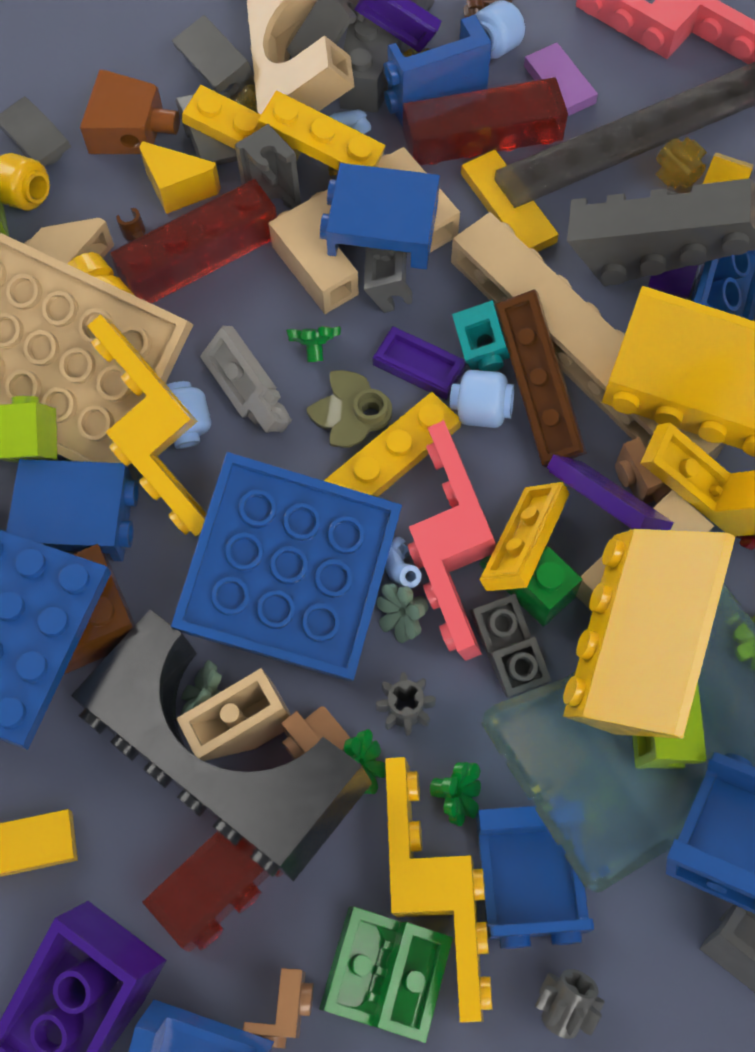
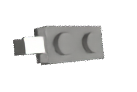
(245, 380)

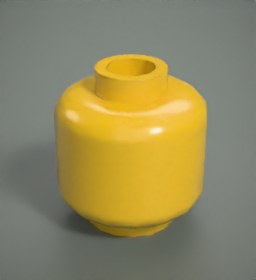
(22, 182)

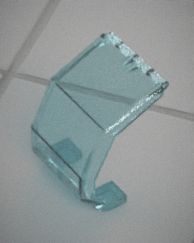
(587, 778)

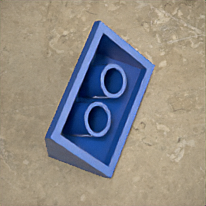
(728, 284)

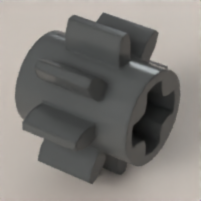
(404, 690)
(569, 1003)

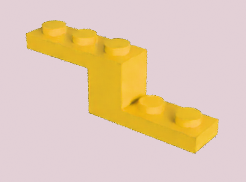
(296, 123)
(149, 426)
(701, 481)
(436, 888)

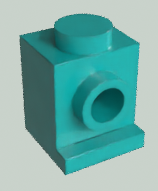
(473, 328)

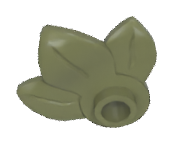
(346, 407)

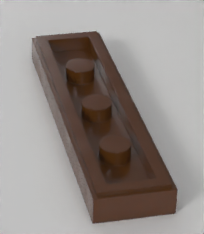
(540, 377)

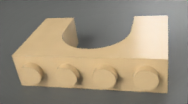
(313, 76)
(334, 278)

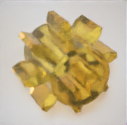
(681, 163)

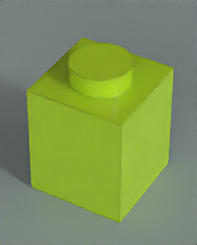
(27, 430)

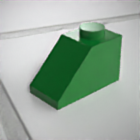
(550, 587)

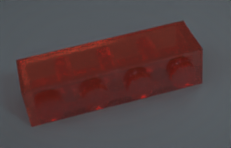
(484, 121)
(196, 243)
(206, 892)

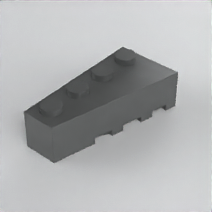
(368, 52)
(663, 231)

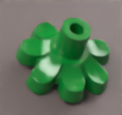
(313, 340)
(365, 752)
(459, 792)

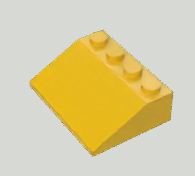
(687, 369)
(648, 631)

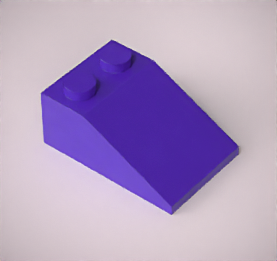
(80, 986)

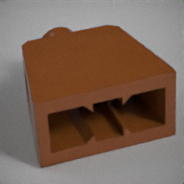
(124, 114)

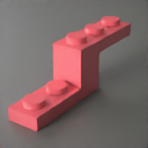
(669, 23)
(451, 542)

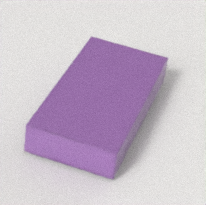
(574, 87)

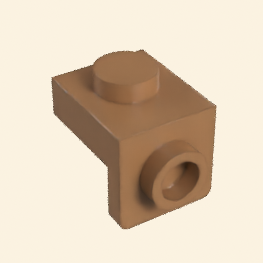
(639, 479)
(305, 733)
(293, 1002)

